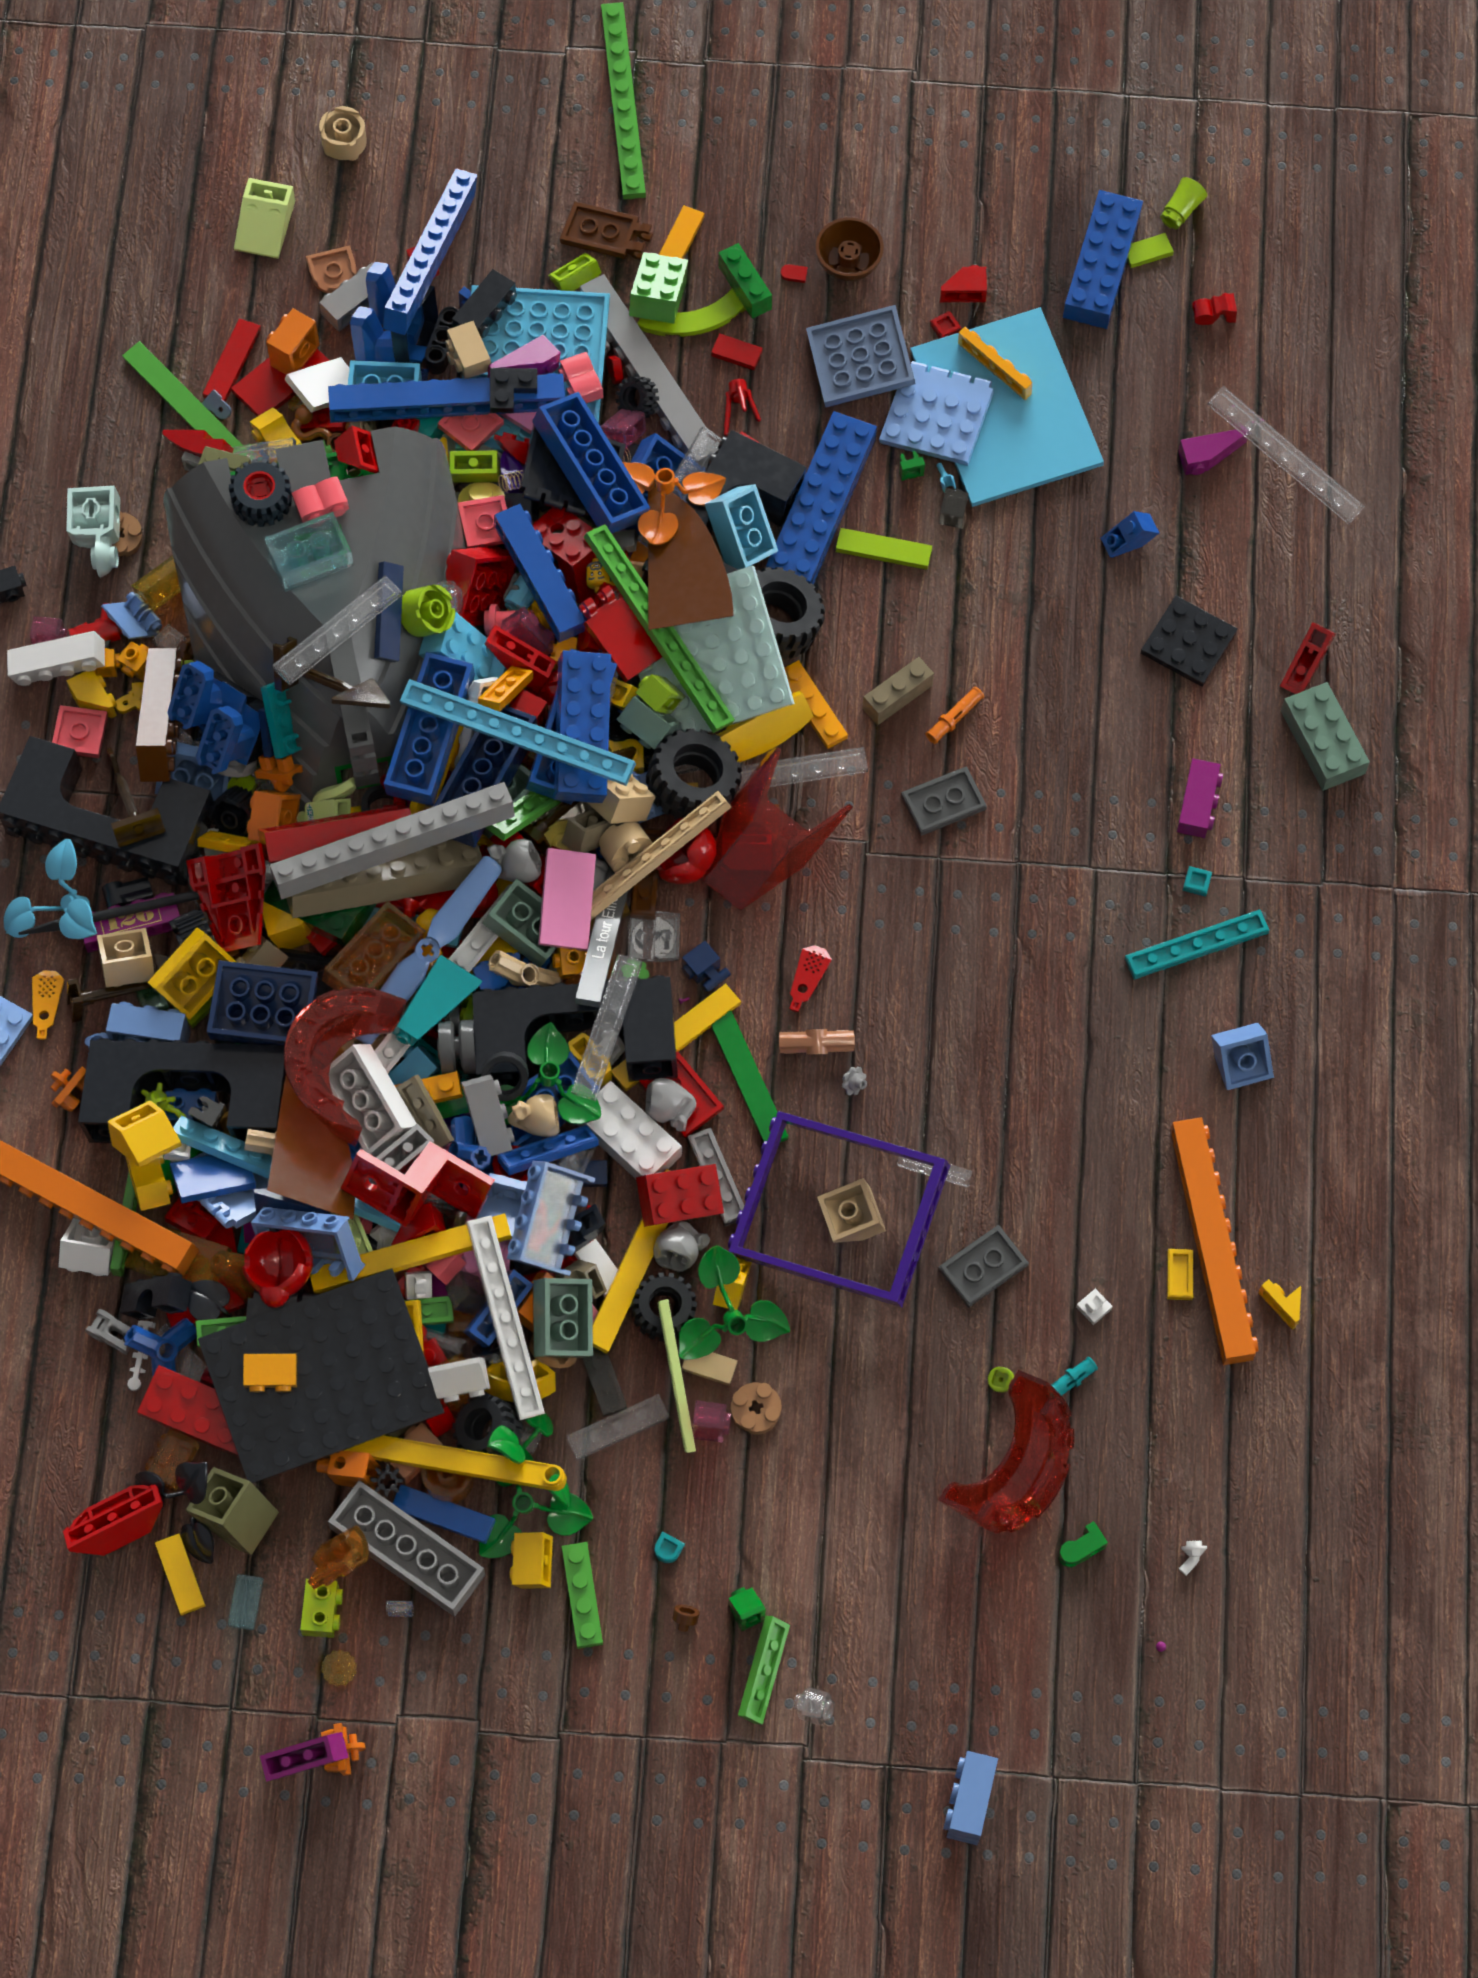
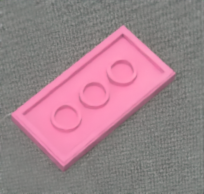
(567, 899)

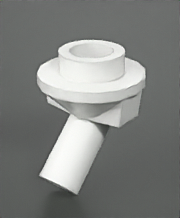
(1194, 1550)

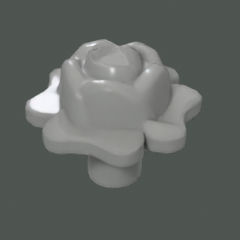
(854, 1081)

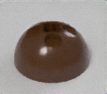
(849, 248)

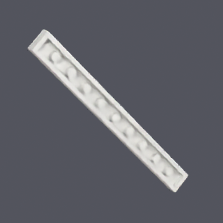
(466, 957)

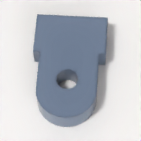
(214, 402)

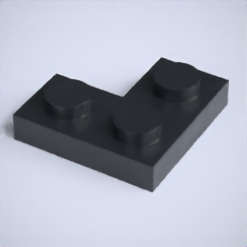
(506, 382)

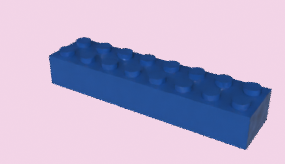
(823, 496)

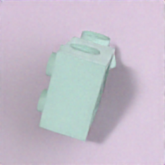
(95, 524)

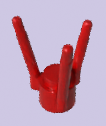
(739, 394)

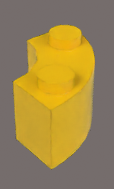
(271, 426)
(150, 1184)
(500, 1385)

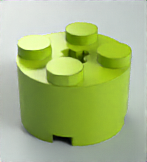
(427, 611)

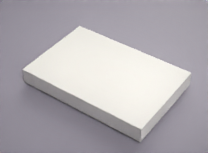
(313, 382)

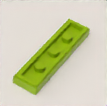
(884, 548)

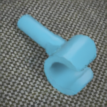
(946, 479)

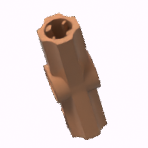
(816, 1041)

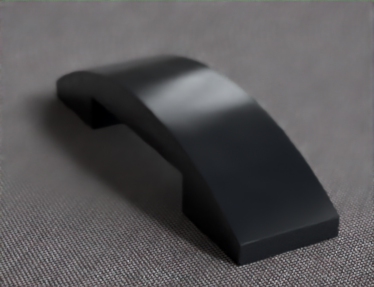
(591, 1227)

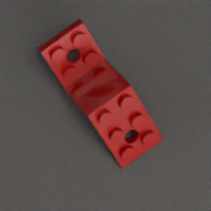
(568, 548)
(403, 1195)

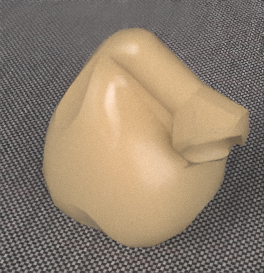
(536, 1116)

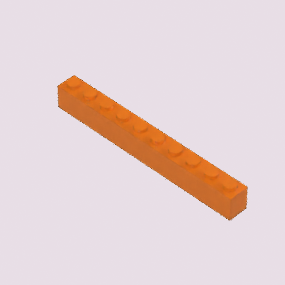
(95, 1211)
(1213, 1241)

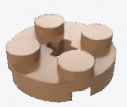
(132, 535)
(750, 1421)

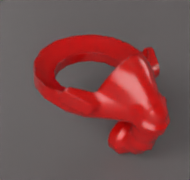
(410, 905)

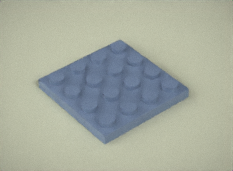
(860, 356)

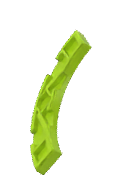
(697, 321)

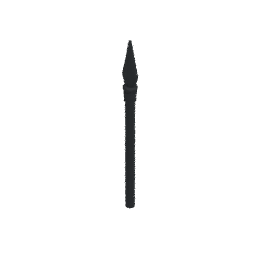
(122, 911)

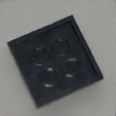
(1189, 641)

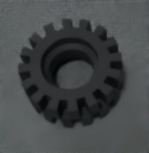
(646, 392)

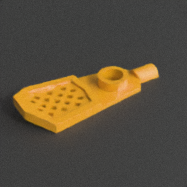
(45, 1004)

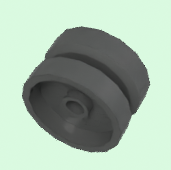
(456, 1047)

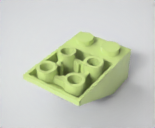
(264, 218)

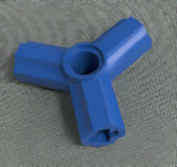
(464, 1144)
(150, 1343)

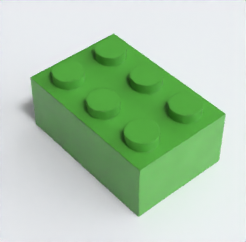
(658, 287)

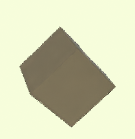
(586, 1270)

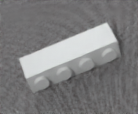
(56, 658)

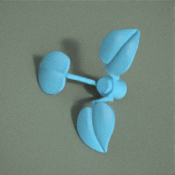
(78, 918)

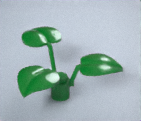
(550, 1051)
(761, 1325)
(507, 1443)
(560, 1520)

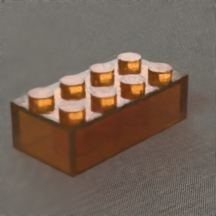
(374, 951)

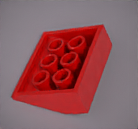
(483, 578)

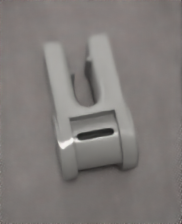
(103, 1326)

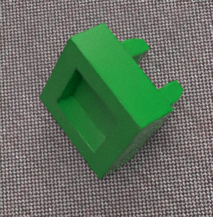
(911, 468)

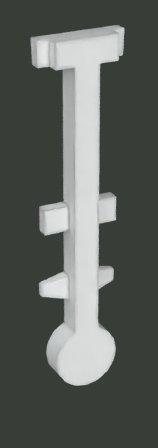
(134, 1383)

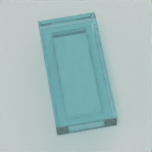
(245, 1602)

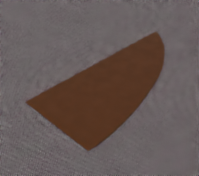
(686, 572)
(309, 1159)

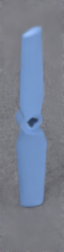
(443, 929)

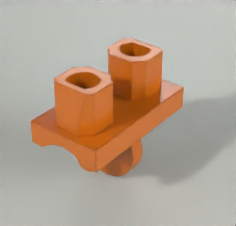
(278, 771)
(65, 1098)
(343, 1766)

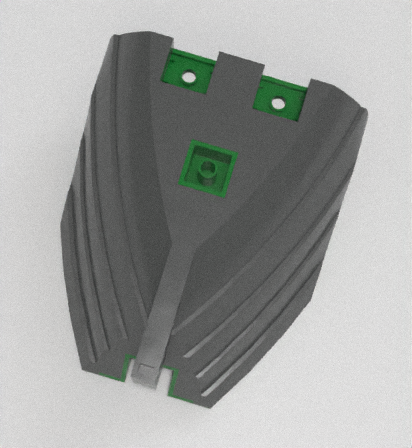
(241, 609)

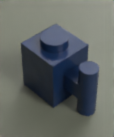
(702, 964)

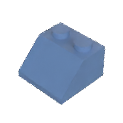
(1243, 1055)

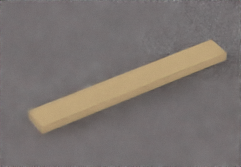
(658, 852)

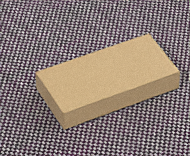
(712, 1367)

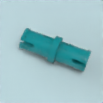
(1074, 1376)

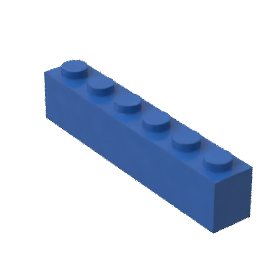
(539, 572)

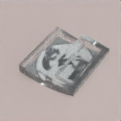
(654, 939)

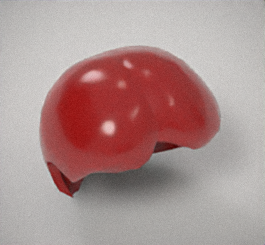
(689, 861)
(277, 1265)

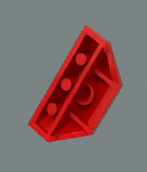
(115, 1521)

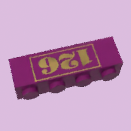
(155, 922)

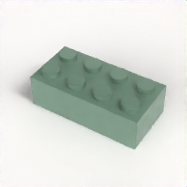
(1325, 736)

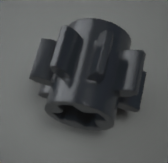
(381, 1475)

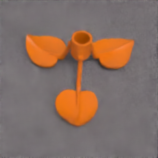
(660, 526)

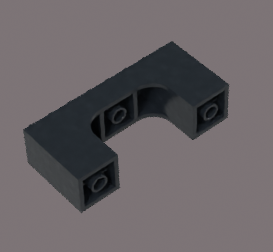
(751, 463)
(40, 810)
(512, 1016)
(124, 1068)

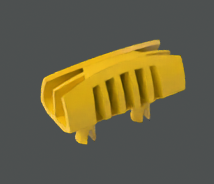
(767, 730)

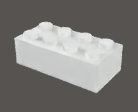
(370, 1098)
(632, 1135)

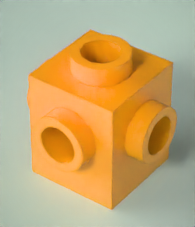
(133, 660)
(568, 962)

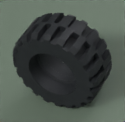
(800, 602)
(696, 750)

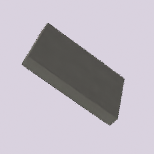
(943, 801)
(983, 1266)

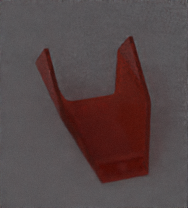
(760, 842)

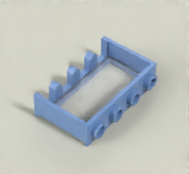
(547, 1217)
(326, 1233)

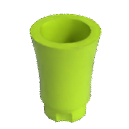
(1183, 202)

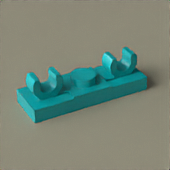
(279, 721)

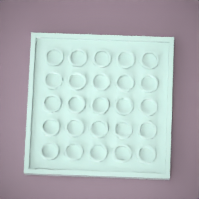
(736, 657)

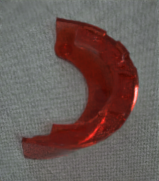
(318, 1036)
(1032, 1467)

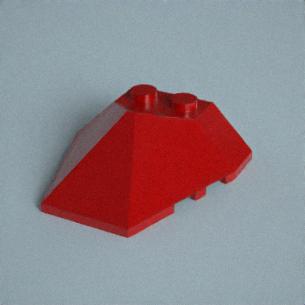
(232, 894)

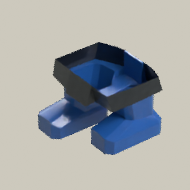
(376, 345)
(223, 713)

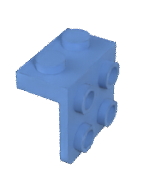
(504, 1198)

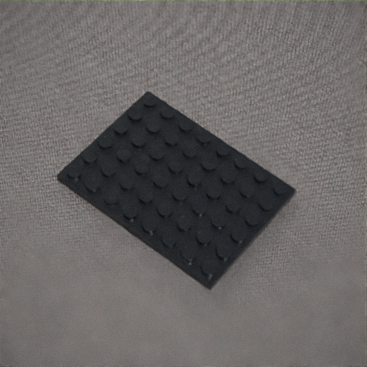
(355, 1376)

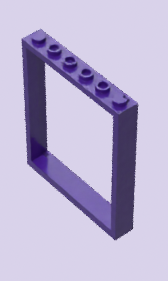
(917, 1235)

